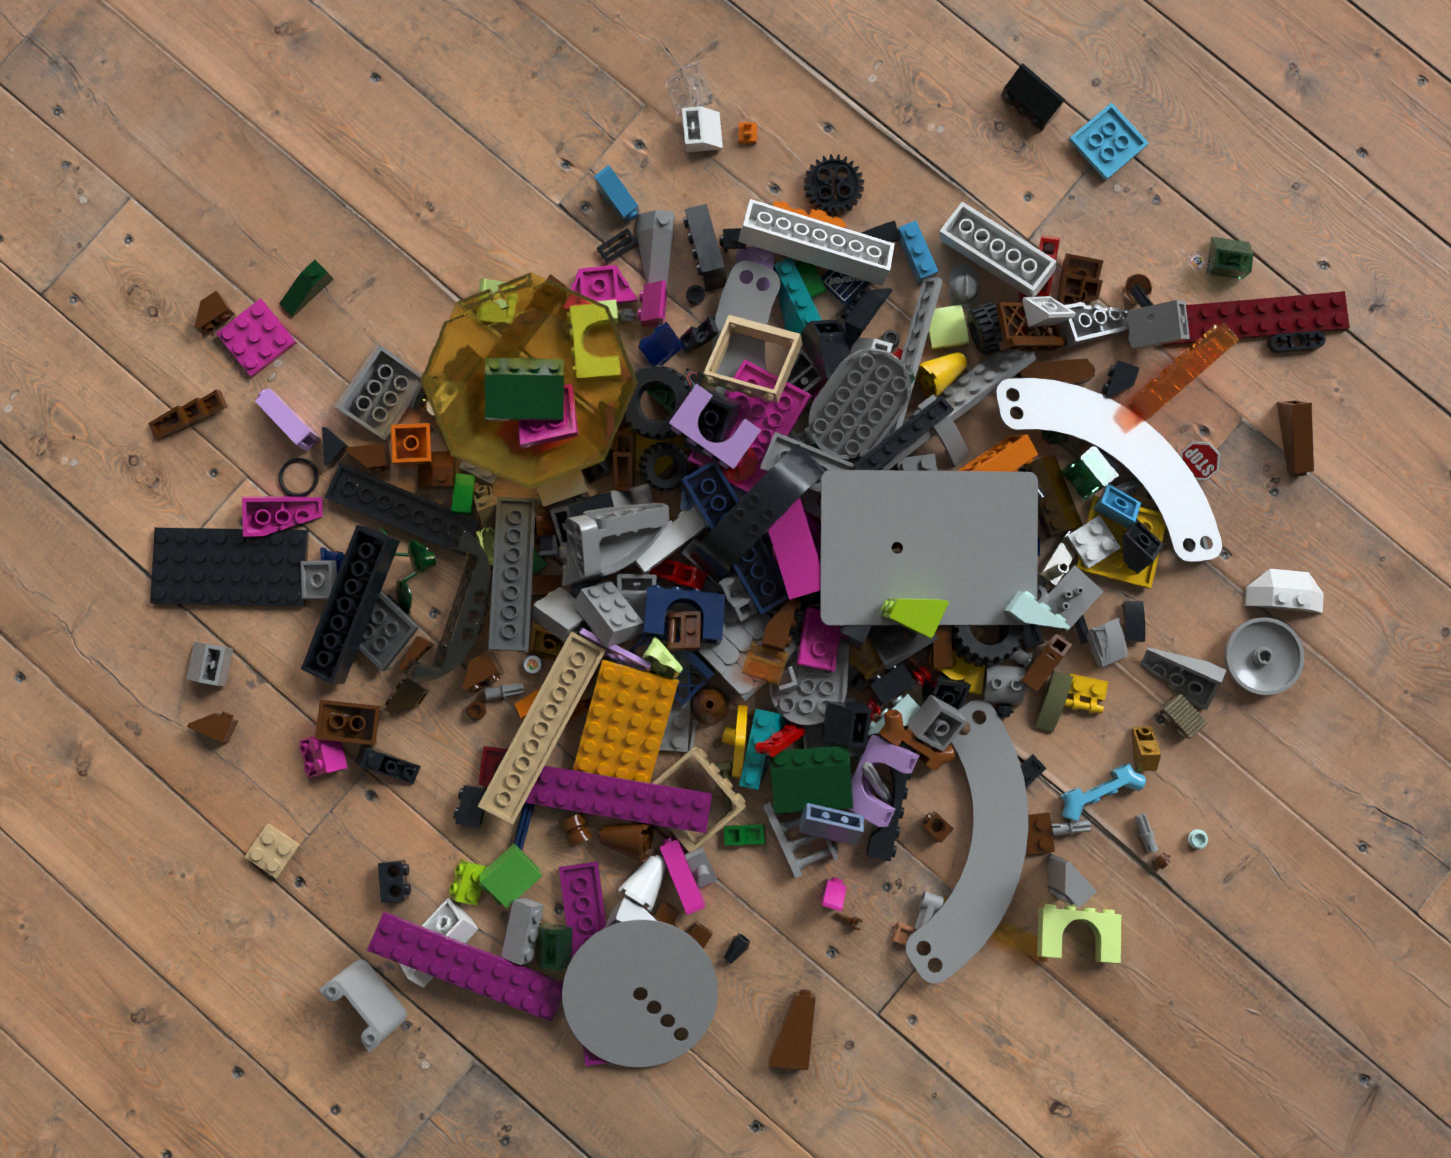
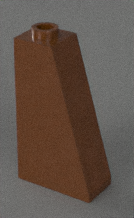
(1067, 371)
(1297, 435)
(795, 1035)

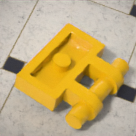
(1089, 688)

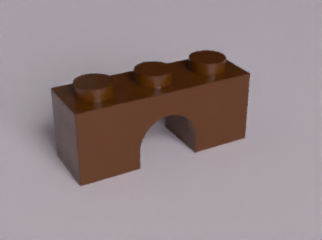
(667, 914)

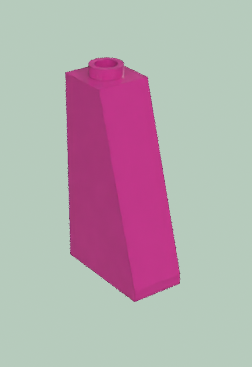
(682, 876)

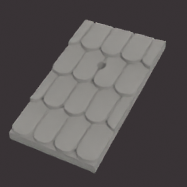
(731, 654)

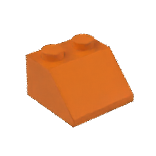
(411, 444)

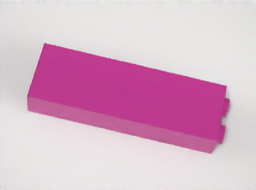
(796, 552)

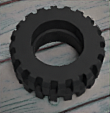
(652, 376)
(984, 654)

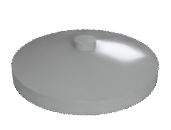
(1264, 656)

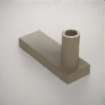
(1058, 562)

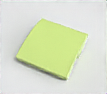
(948, 328)

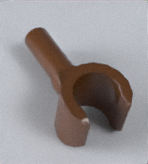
(849, 920)

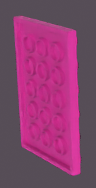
(767, 416)

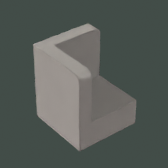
(788, 681)

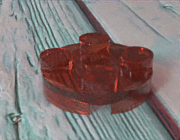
(744, 472)

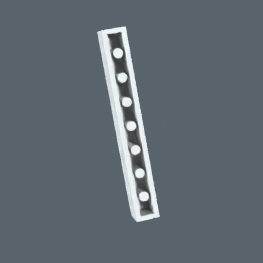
(675, 536)

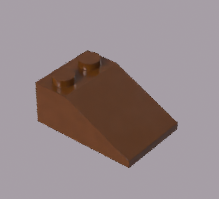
(347, 722)

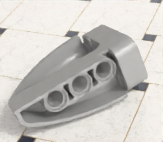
(613, 536)

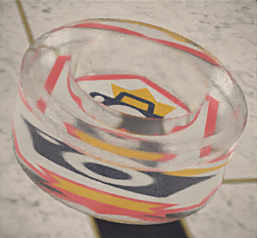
(1198, 260)

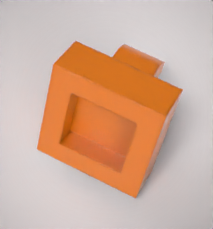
(747, 133)

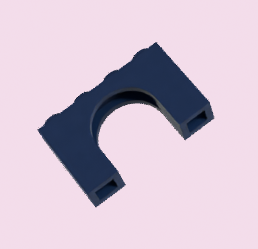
(710, 604)

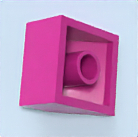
(653, 304)

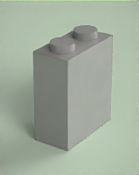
(558, 614)

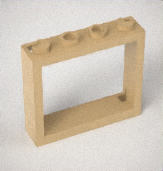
(758, 331)
(683, 835)

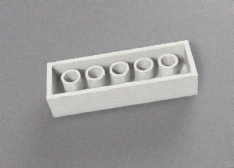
(997, 250)

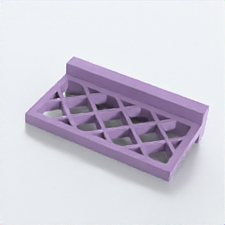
(617, 654)

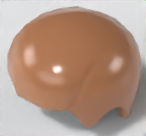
(1137, 279)

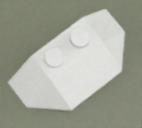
(1285, 591)

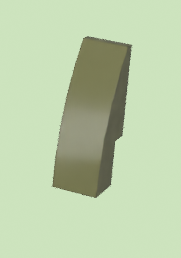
(1053, 701)

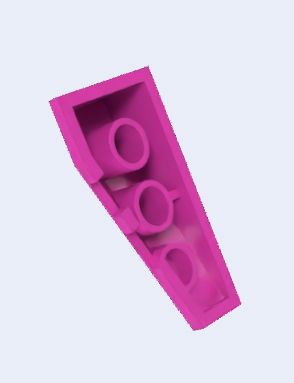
(274, 513)

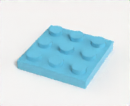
(1108, 141)

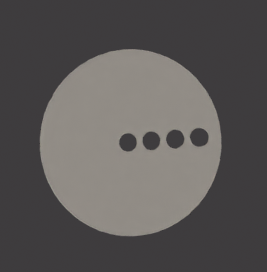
(630, 956)

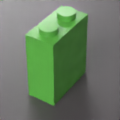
(509, 876)

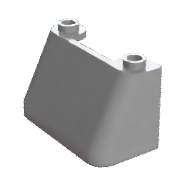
(371, 1000)

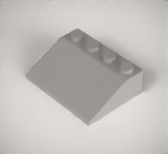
(379, 392)

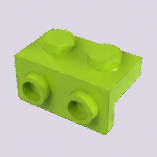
(466, 882)

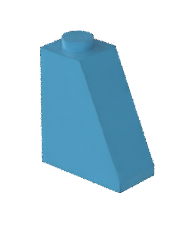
(616, 194)

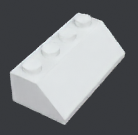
(449, 921)

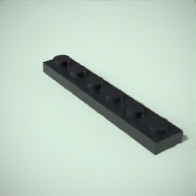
(905, 435)

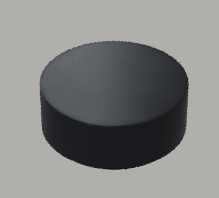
(695, 294)

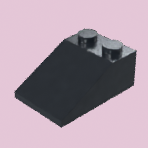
(716, 420)

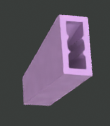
(287, 419)

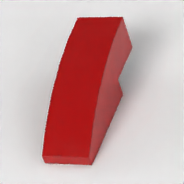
(680, 574)

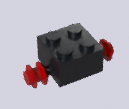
(893, 683)

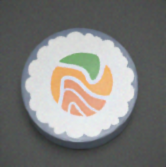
(533, 664)

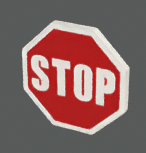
(1201, 459)

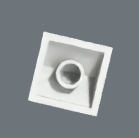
(1045, 311)

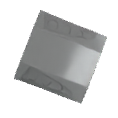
(1107, 643)

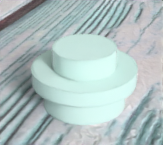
(1197, 839)

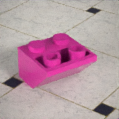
(322, 756)

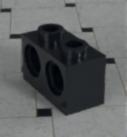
(388, 880)

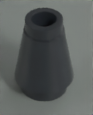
(737, 946)

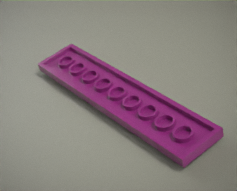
(622, 798)
(583, 912)
(466, 966)

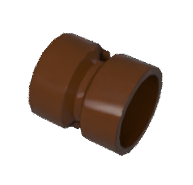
(575, 828)

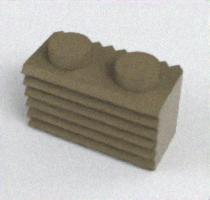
(1183, 716)

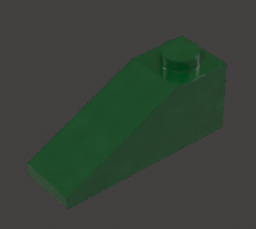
(305, 288)

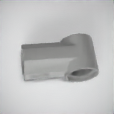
(929, 906)

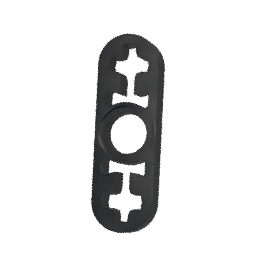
(1303, 336)

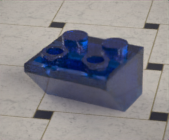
(659, 346)

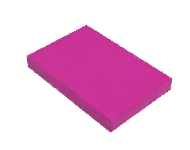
(818, 642)

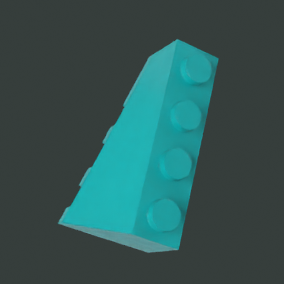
(794, 298)
(756, 764)

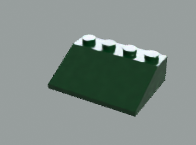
(524, 389)
(811, 777)

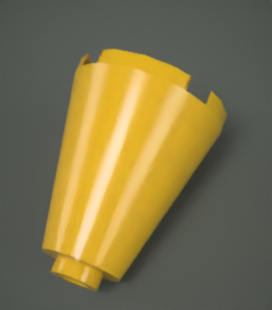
(940, 373)

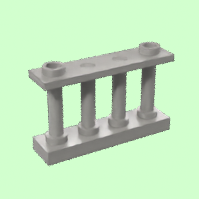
(790, 846)

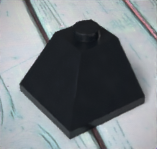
(1140, 547)

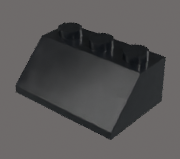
(1032, 97)

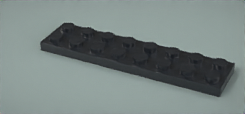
(397, 507)

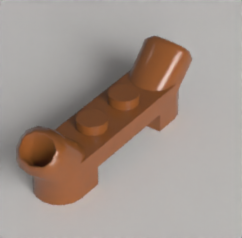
(895, 733)

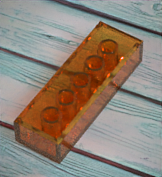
(1186, 369)

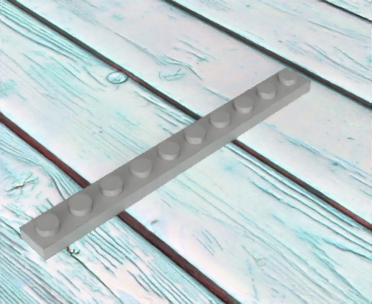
(918, 333)

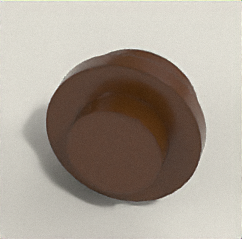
(476, 710)
(1162, 861)

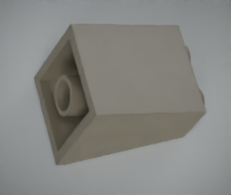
(562, 490)

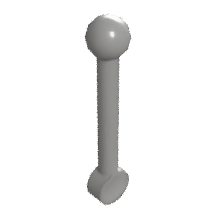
(695, 722)

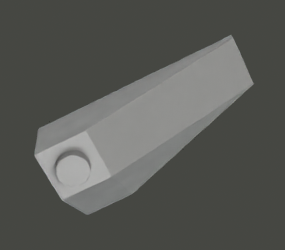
(655, 241)
(1092, 324)
(1190, 676)

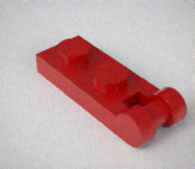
(780, 740)

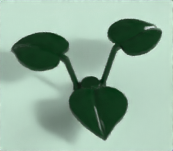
(419, 561)

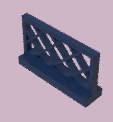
(693, 660)

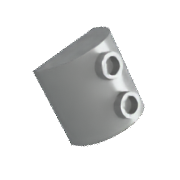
(1003, 685)

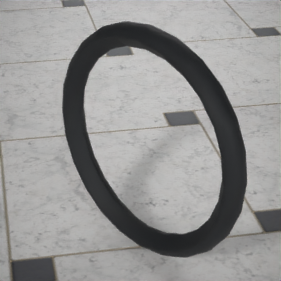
(306, 492)

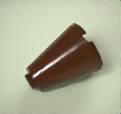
(719, 709)
(628, 839)

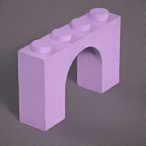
(686, 421)
(878, 751)

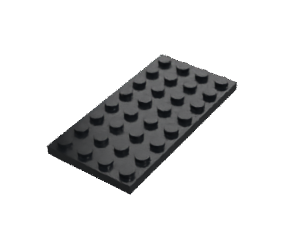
(227, 568)

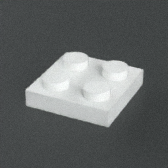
(1093, 542)

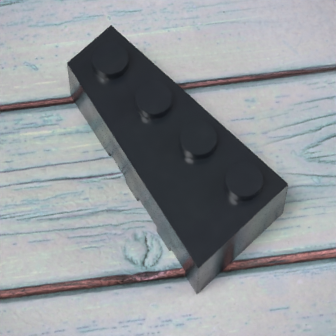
(706, 247)

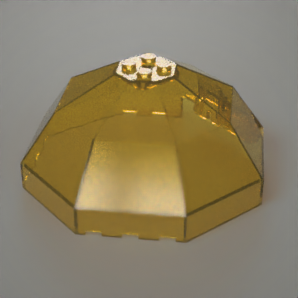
(538, 323)

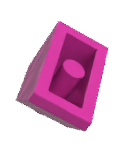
(833, 894)

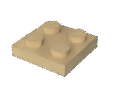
(272, 851)

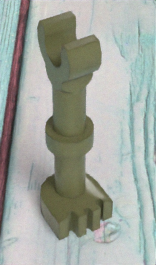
(725, 766)

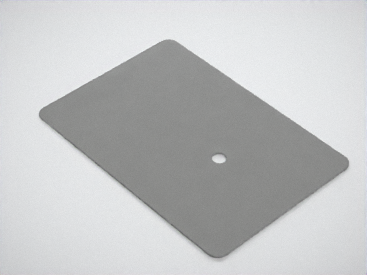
(960, 534)

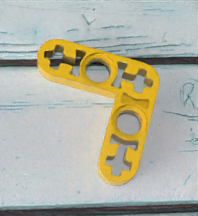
(740, 741)

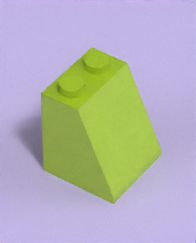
(915, 613)

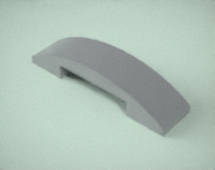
(949, 436)

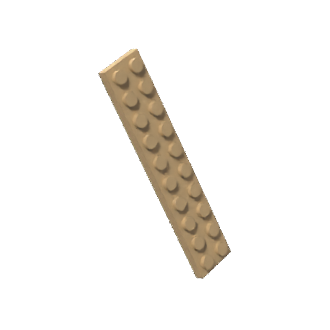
(541, 728)

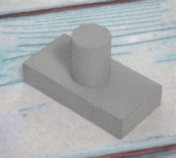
(701, 867)

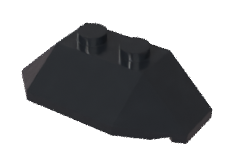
(861, 311)

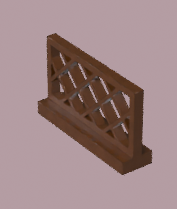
(1032, 340)

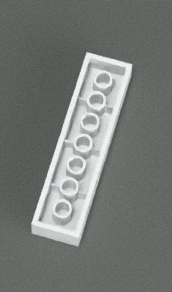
(816, 242)

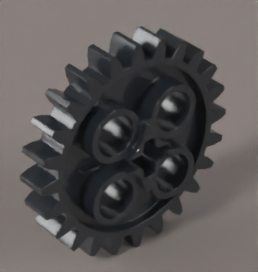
(850, 183)

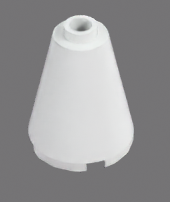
(645, 882)

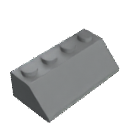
(1067, 882)

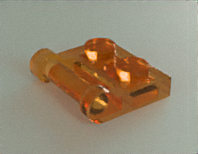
(763, 668)

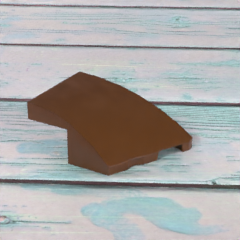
(1079, 279)

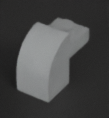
(736, 598)

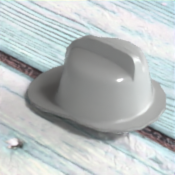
(964, 285)

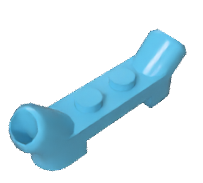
(1123, 776)

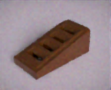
(416, 651)

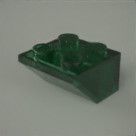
(1229, 258)
(1089, 473)
(554, 946)

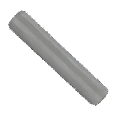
(877, 783)

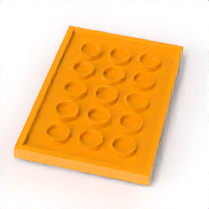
(625, 722)

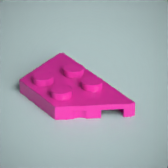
(603, 284)

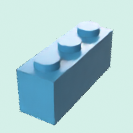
(917, 252)

